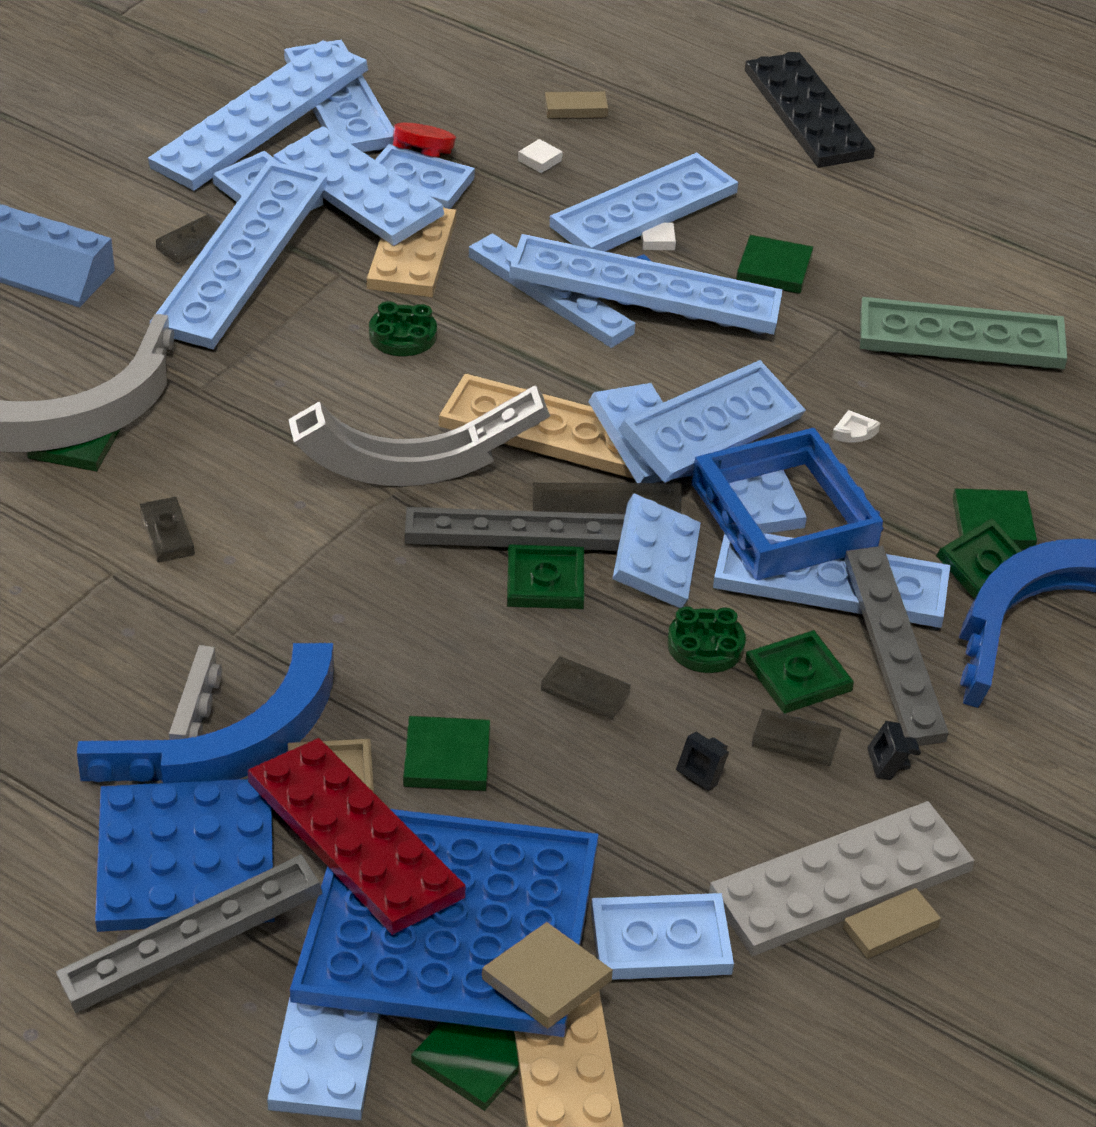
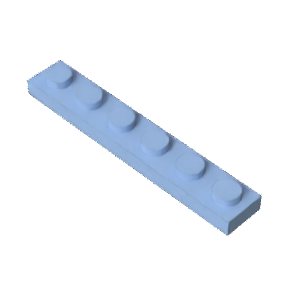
(585, 312)

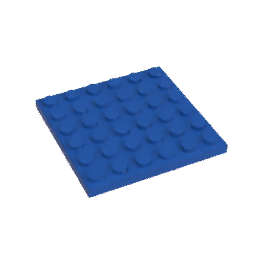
(434, 967)

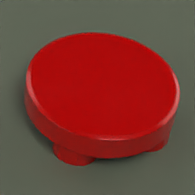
(429, 138)

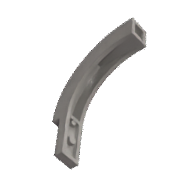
(95, 412)
(419, 459)

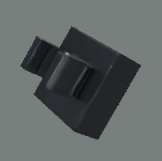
(891, 750)
(703, 760)

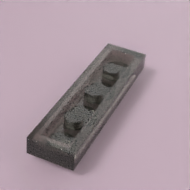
(601, 497)

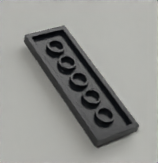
(809, 109)

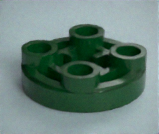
(402, 329)
(706, 639)

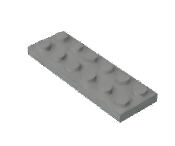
(840, 877)

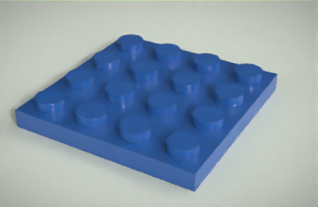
(176, 847)

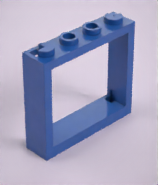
(764, 560)

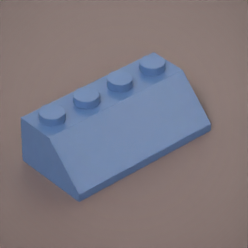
(52, 257)

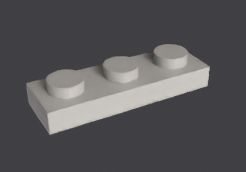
(197, 696)

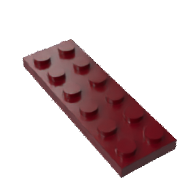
(356, 835)

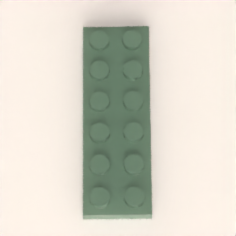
(963, 333)

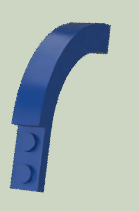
(1030, 572)
(229, 751)

